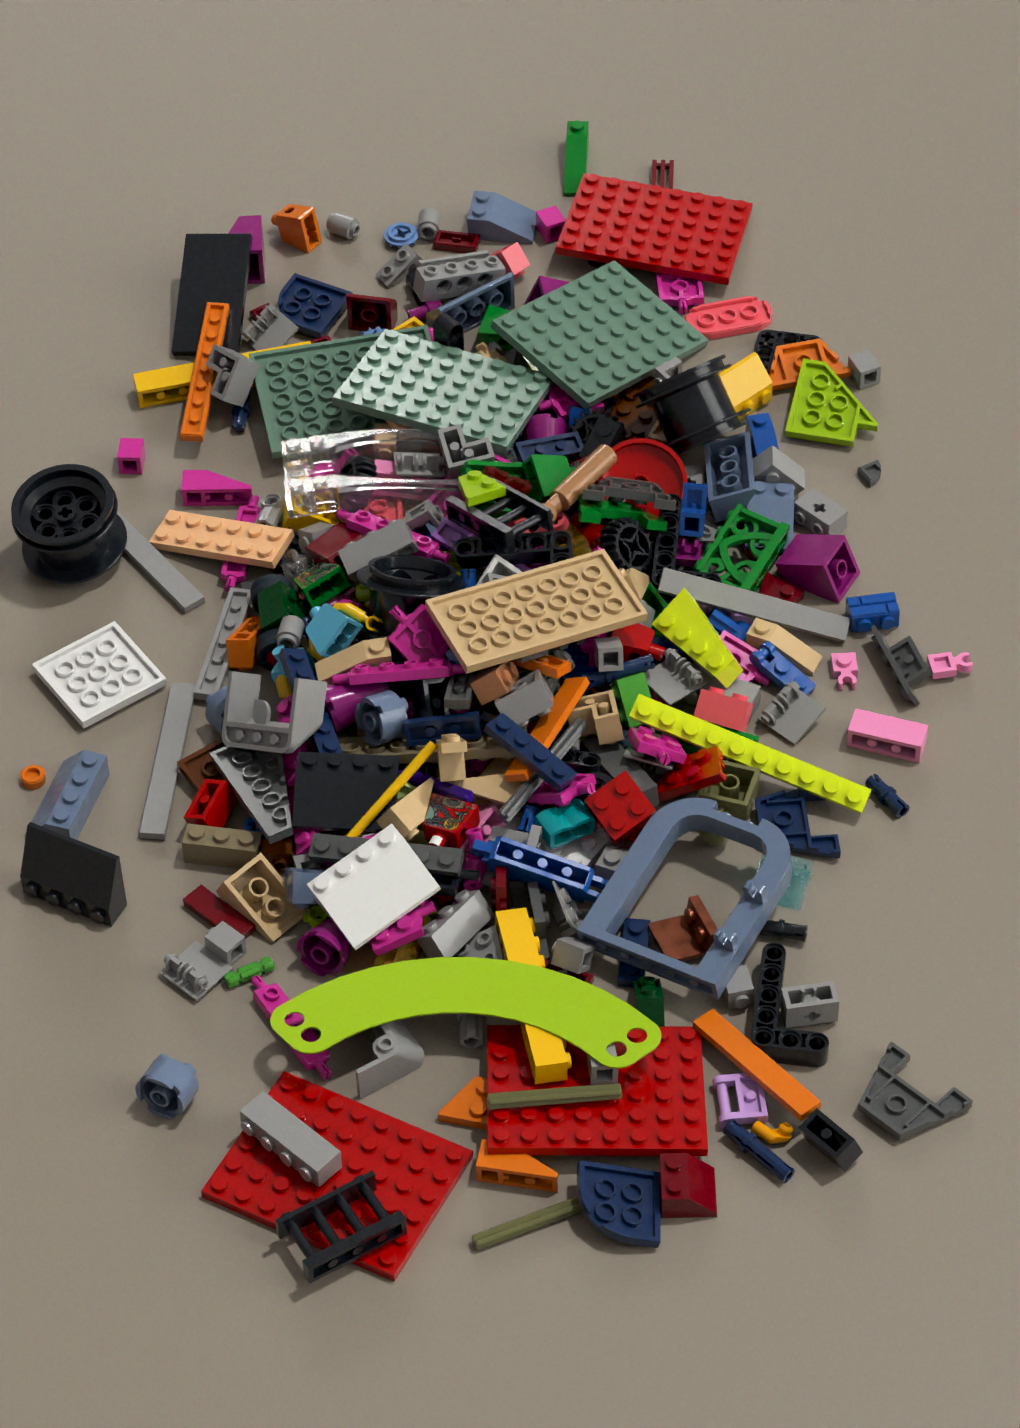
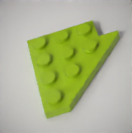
(825, 408)

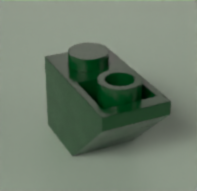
(650, 999)

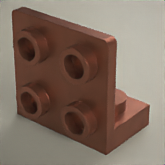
(687, 934)

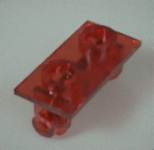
(517, 483)

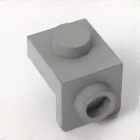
(668, 370)

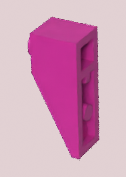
(213, 489)

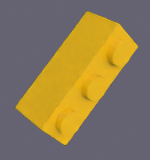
(747, 384)

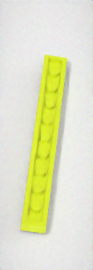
(750, 753)

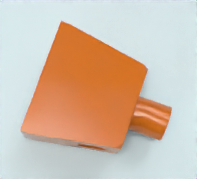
(298, 226)

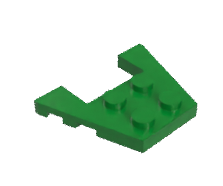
(593, 511)

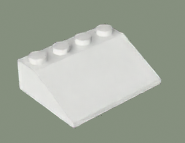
(373, 886)

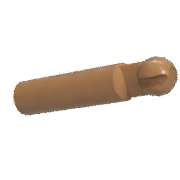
(581, 477)

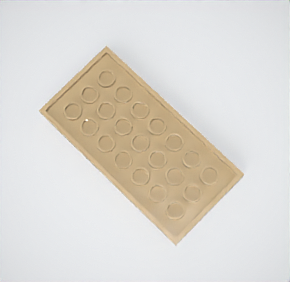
(535, 610)

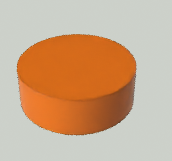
(33, 777)

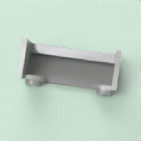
(248, 719)
(396, 1057)

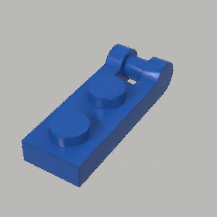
(780, 669)

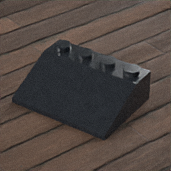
(340, 788)
(72, 875)

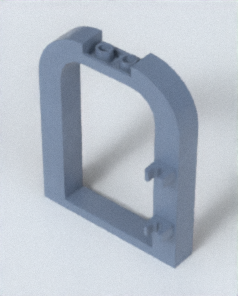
(642, 862)

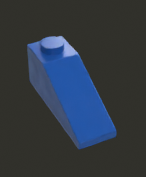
(761, 433)

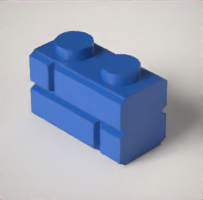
(872, 610)

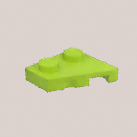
(479, 488)

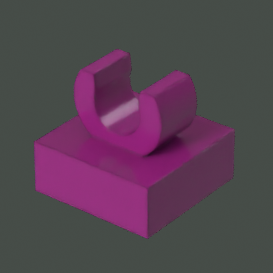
(688, 553)

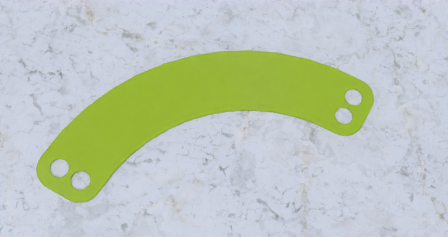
(468, 985)

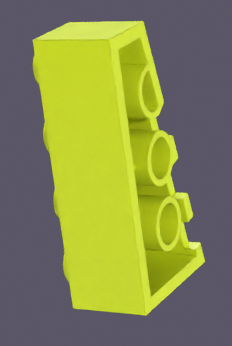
(693, 634)

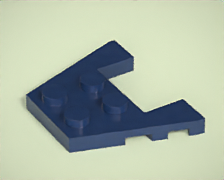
(789, 814)

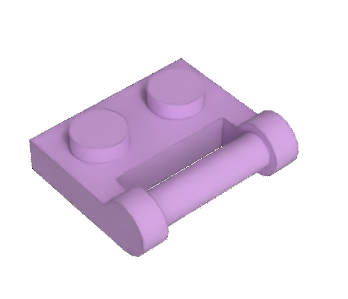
(749, 1098)

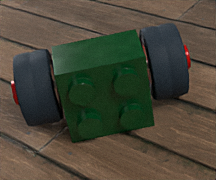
(273, 599)

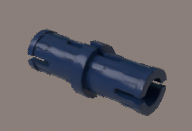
(887, 795)

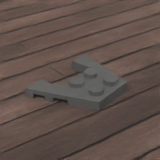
(637, 490)
(901, 1107)

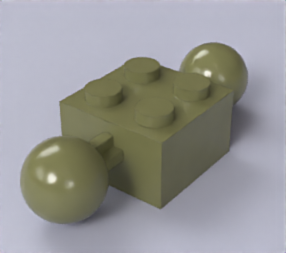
(733, 796)

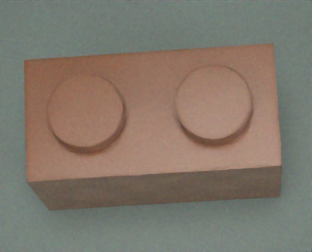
(494, 681)

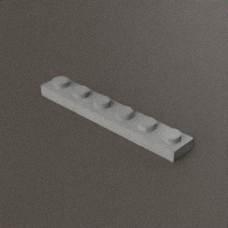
(216, 661)

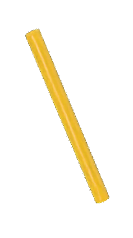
(392, 790)

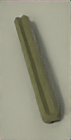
(554, 1096)
(526, 1223)

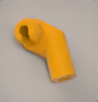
(773, 1136)

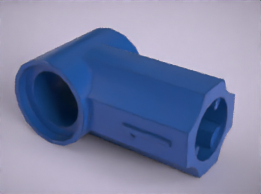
(722, 622)

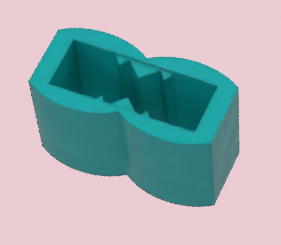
(565, 823)

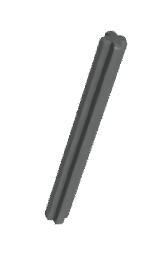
(528, 787)

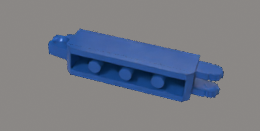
(533, 865)

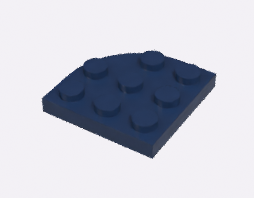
(311, 304)
(621, 1201)

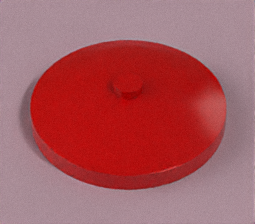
(651, 462)

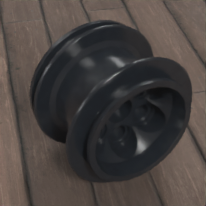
(693, 406)
(68, 524)
(404, 583)

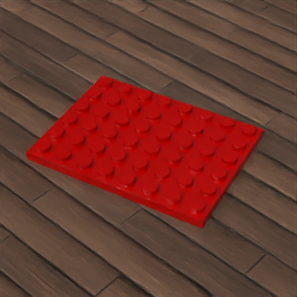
(655, 228)
(657, 1113)
(410, 1167)

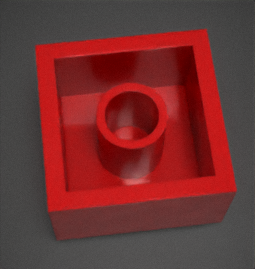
(620, 807)

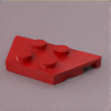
(697, 772)

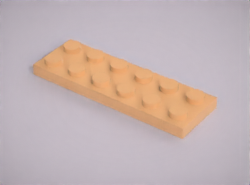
(222, 539)

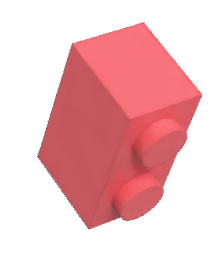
(723, 710)

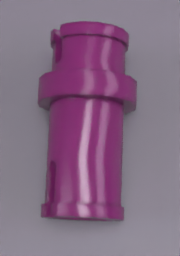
(420, 312)

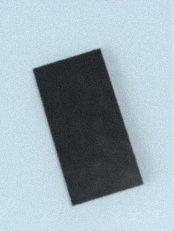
(212, 271)

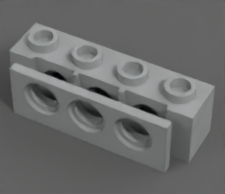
(455, 279)

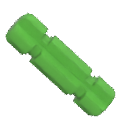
(248, 971)

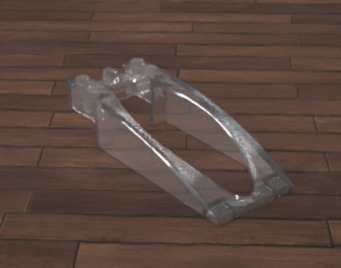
(379, 496)

